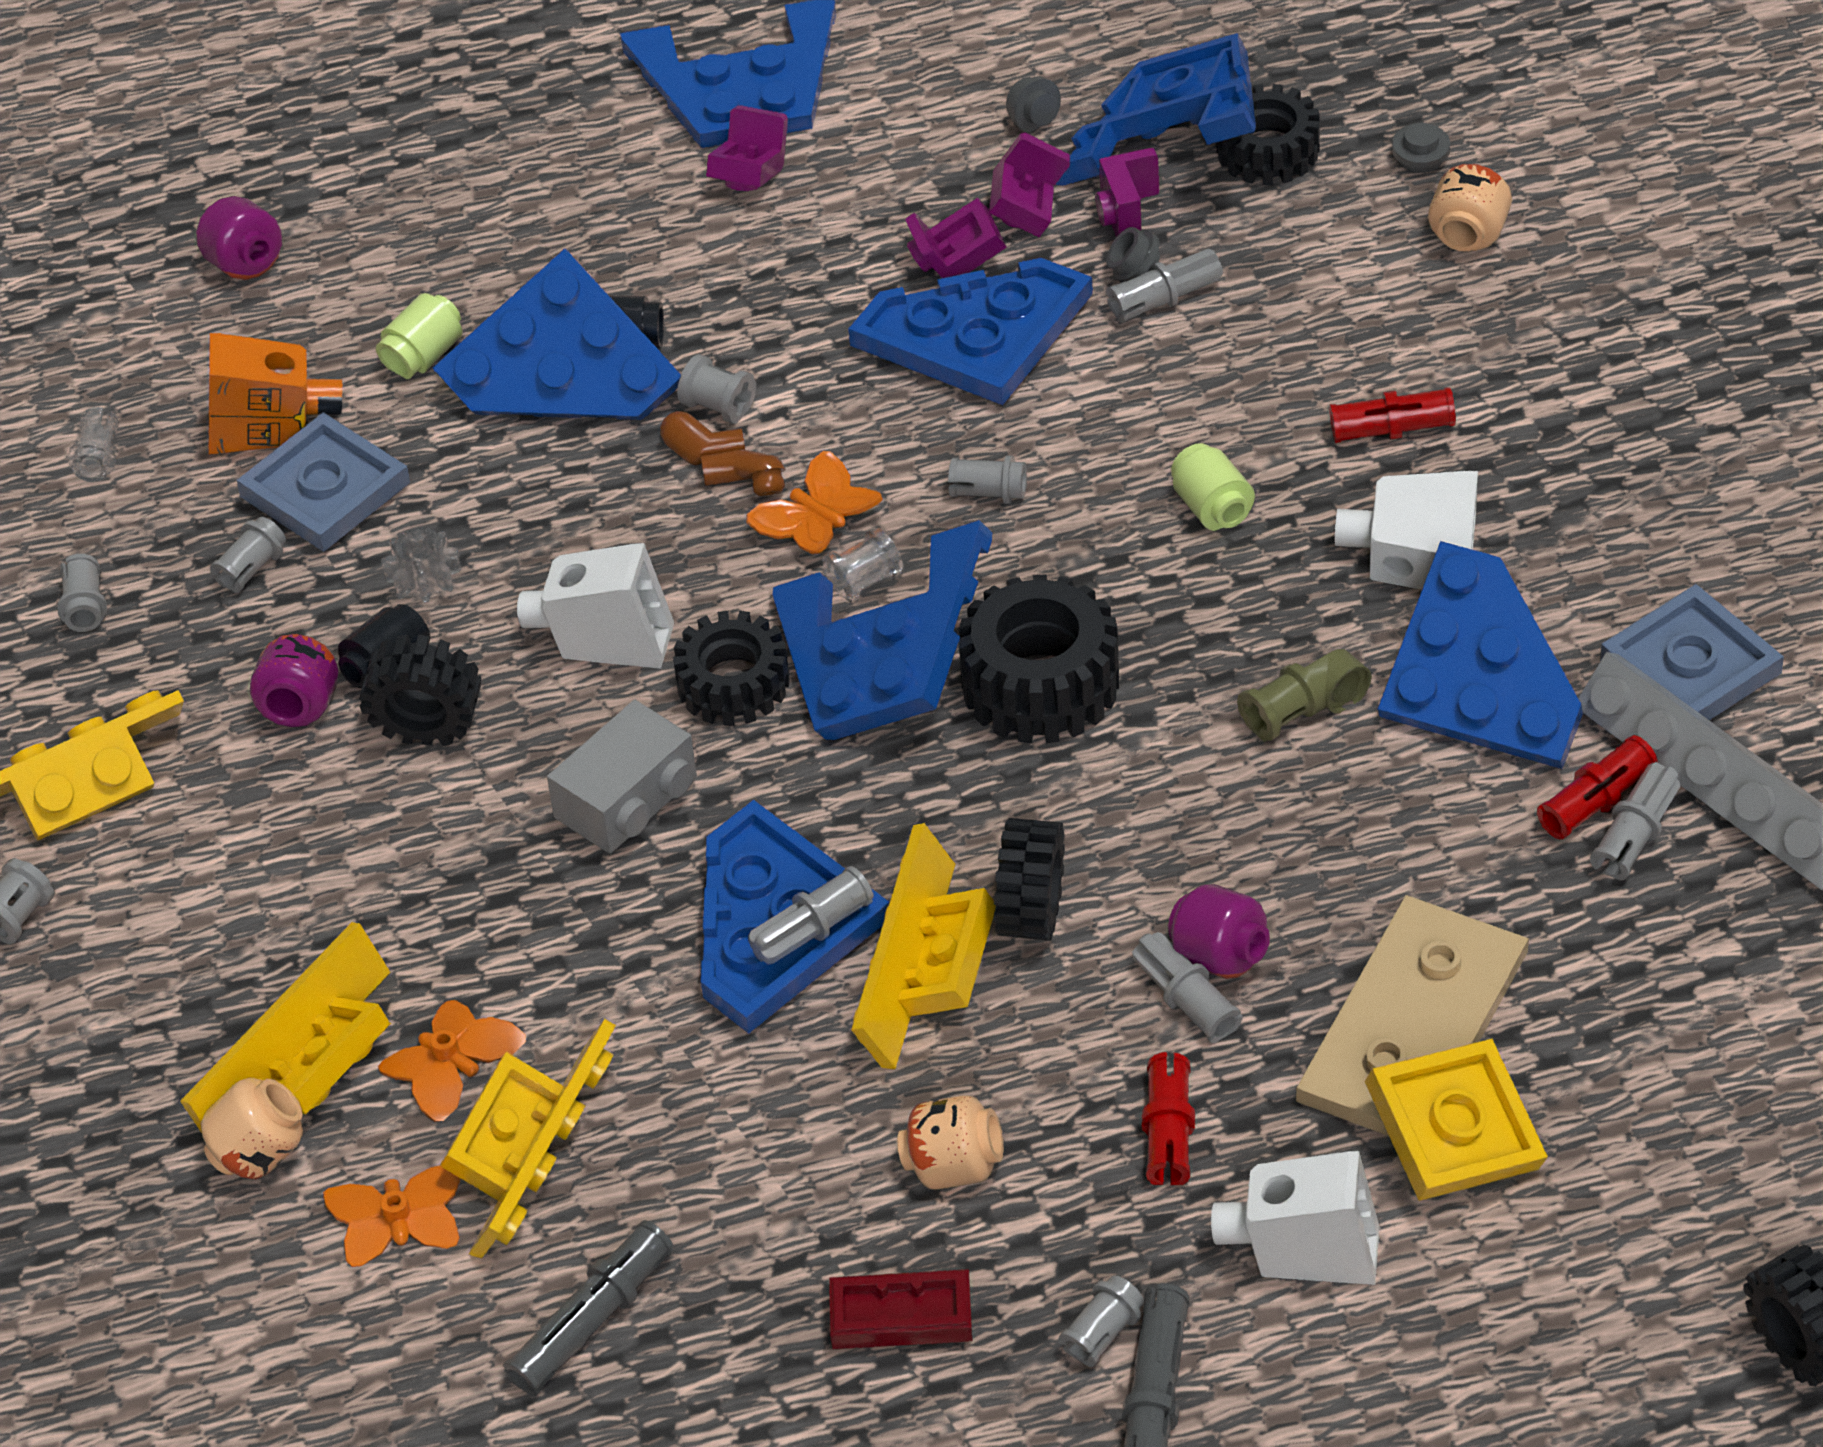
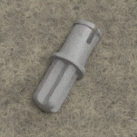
(1163, 284)
(1636, 821)
(810, 916)
(1187, 987)

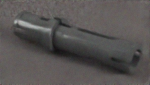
(609, 1286)
(1151, 1404)

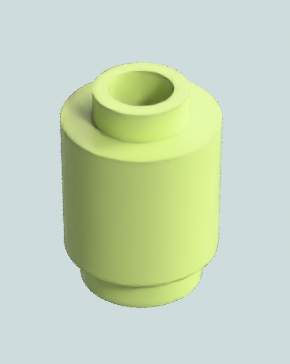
(419, 335)
(1212, 486)

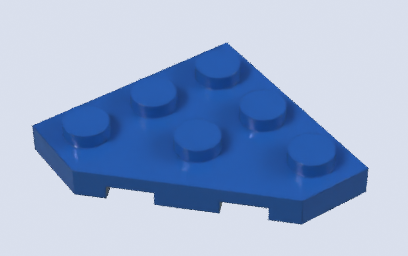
(975, 327)
(559, 354)
(1481, 664)
(751, 877)

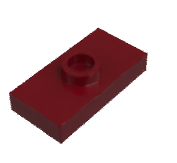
(900, 1309)

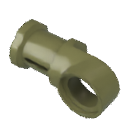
(1304, 692)

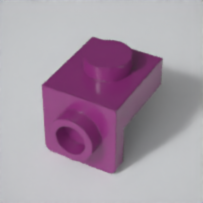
(752, 150)
(1026, 182)
(1122, 184)
(957, 242)

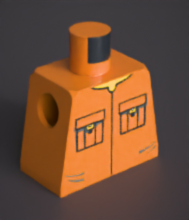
(262, 393)

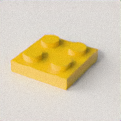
(1455, 1119)

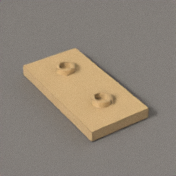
(1419, 994)

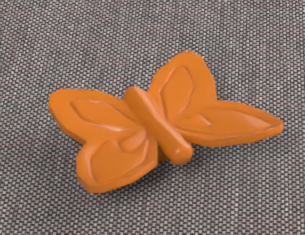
(814, 515)
(450, 1047)
(396, 1215)

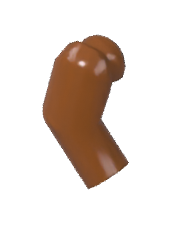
(692, 439)
(742, 465)

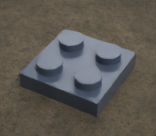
(323, 481)
(1698, 652)

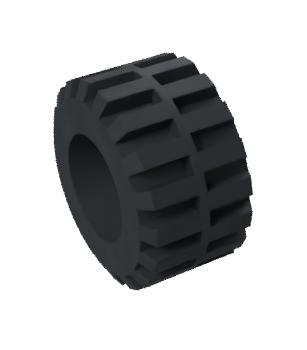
(1046, 693)

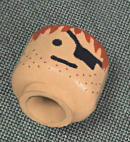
(1469, 207)
(252, 1128)
(951, 1142)

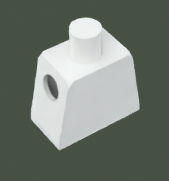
(1410, 522)
(602, 607)
(1306, 1220)

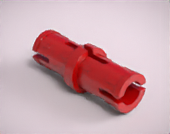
(1392, 415)
(1570, 809)
(1168, 1119)

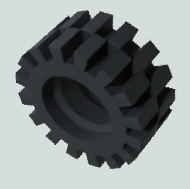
(1279, 154)
(444, 677)
(737, 693)
(1029, 879)
(1789, 1310)

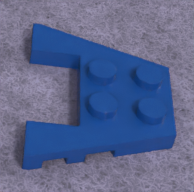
(767, 78)
(1195, 84)
(886, 658)

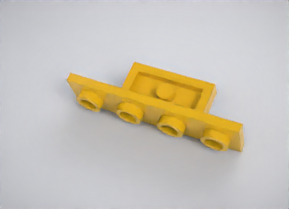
(88, 770)
(924, 950)
(309, 1031)
(511, 1128)

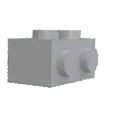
(622, 776)

